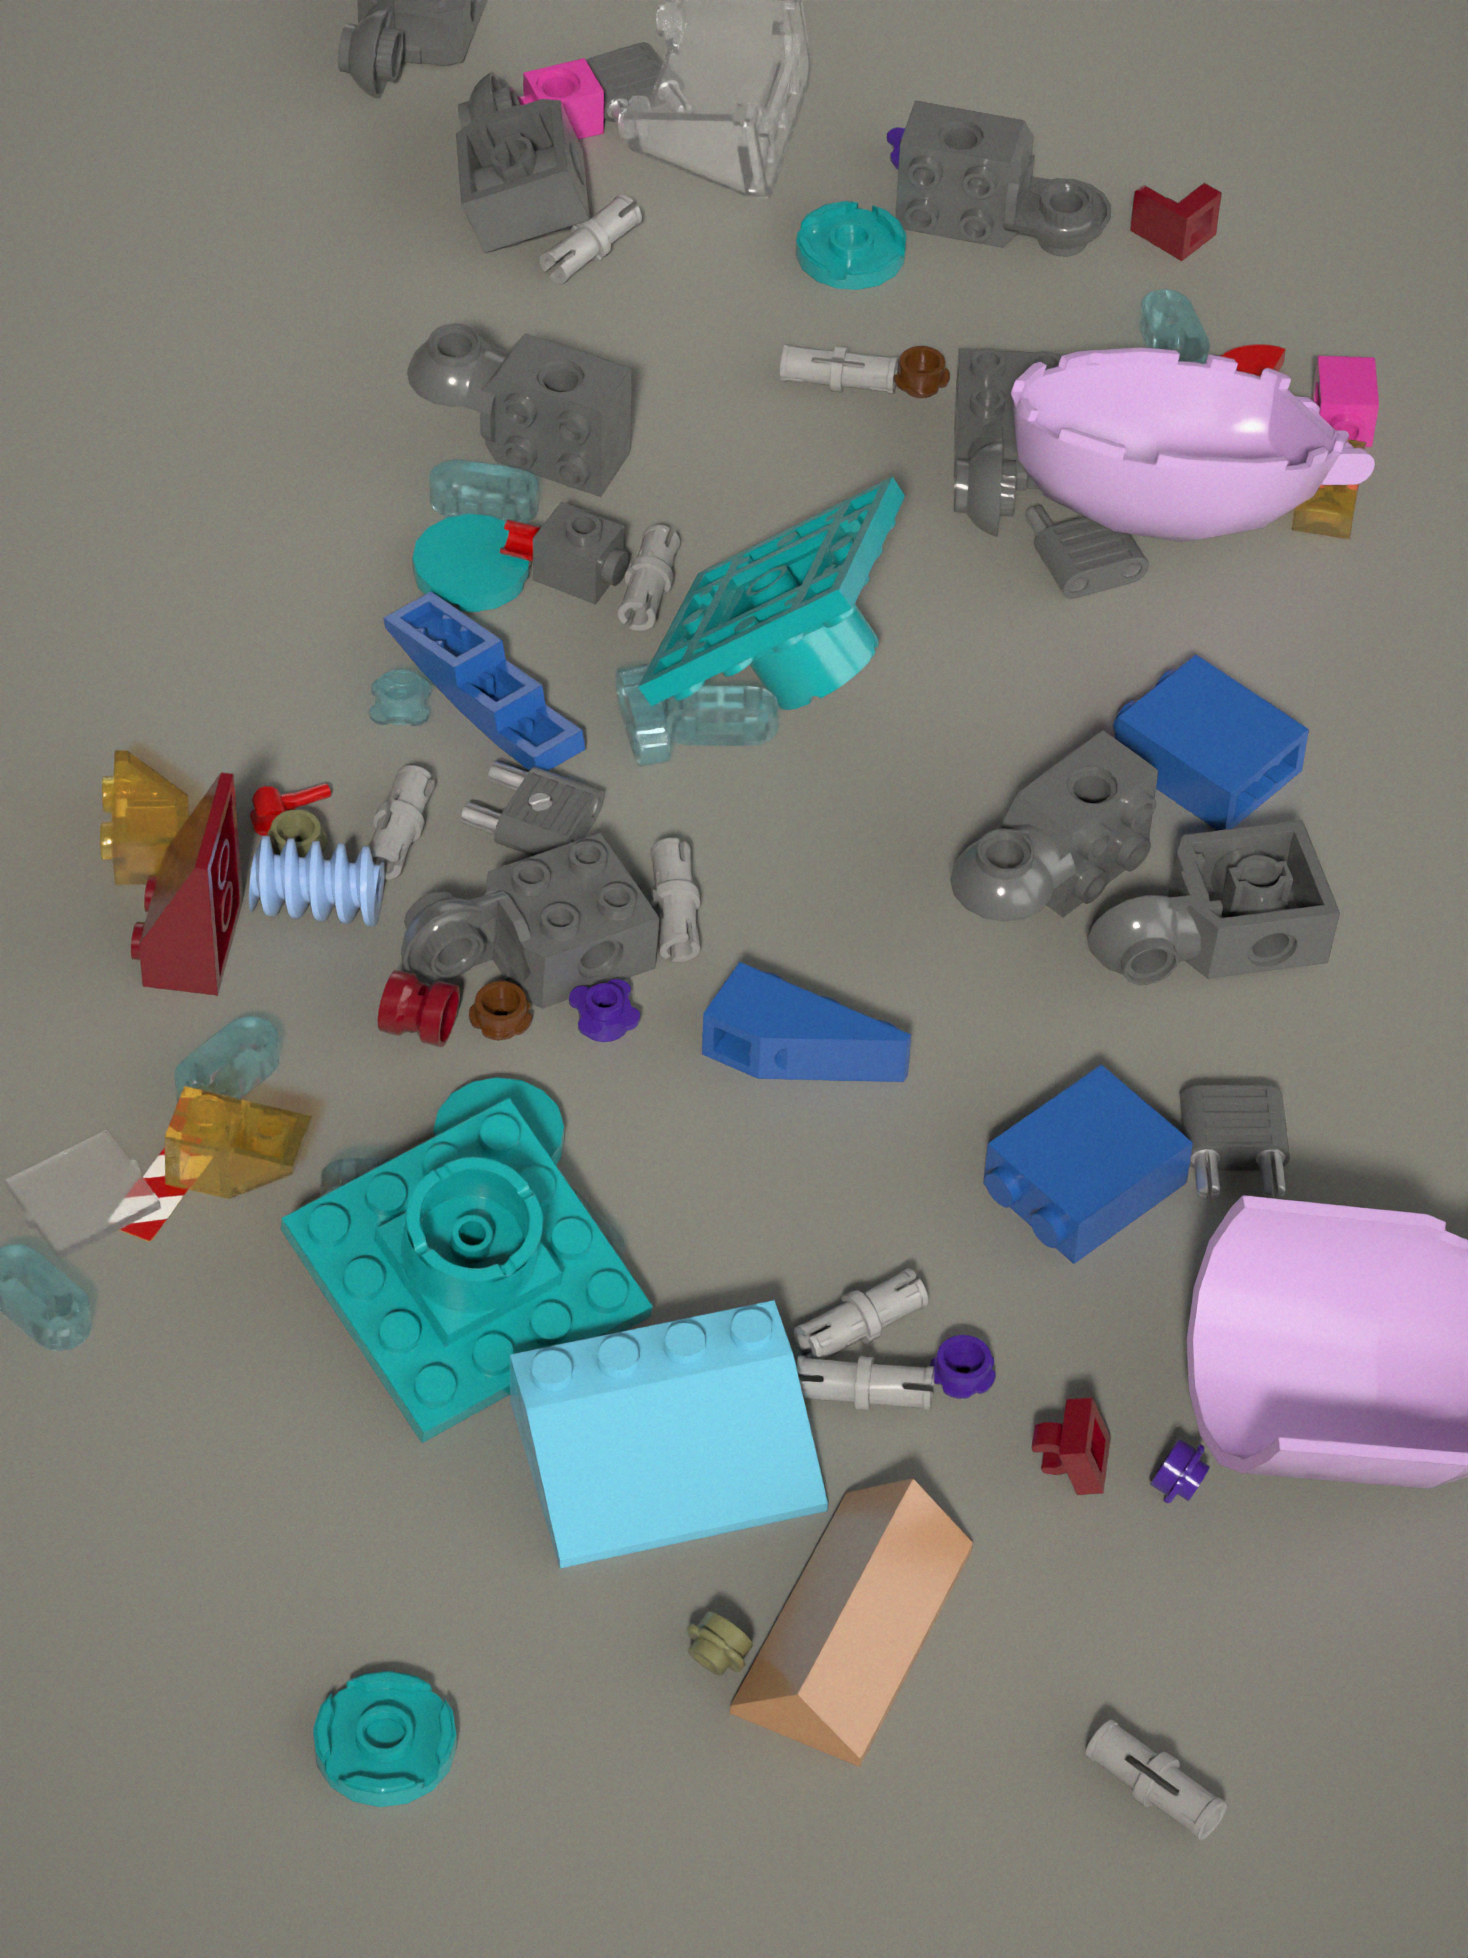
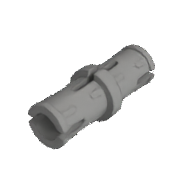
(590, 239)
(838, 369)
(648, 578)
(400, 818)
(675, 900)
(861, 1316)
(866, 1382)
(1192, 1807)

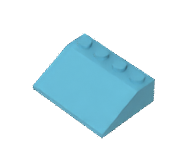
(666, 1433)

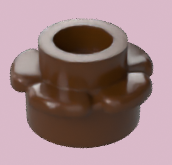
(921, 372)
(500, 1011)

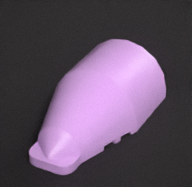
(1332, 1344)

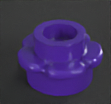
(968, 1354)
(1181, 1472)

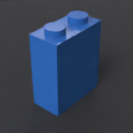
(1212, 742)
(1087, 1164)

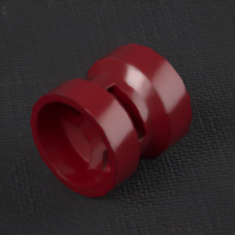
(415, 1007)

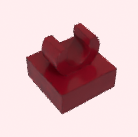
(1076, 1446)

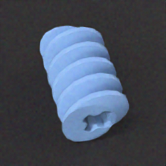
(316, 882)

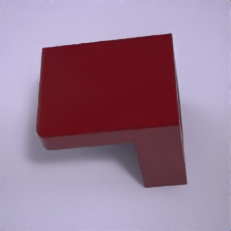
(1176, 226)

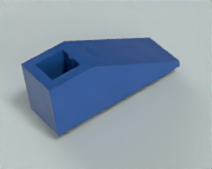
(793, 1034)

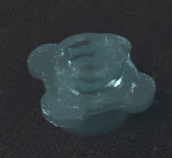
(400, 699)

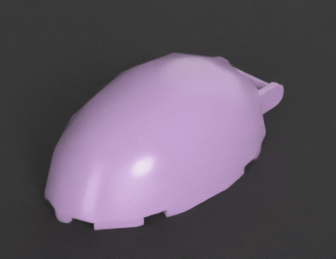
(1175, 442)

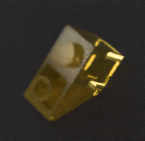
(144, 818)
(230, 1143)

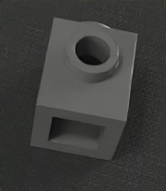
(579, 553)

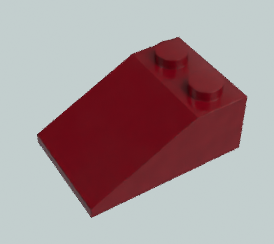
(194, 900)

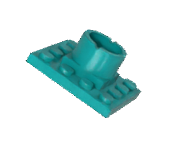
(782, 608)
(461, 1263)

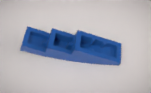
(479, 681)

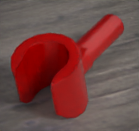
(519, 540)
(269, 804)

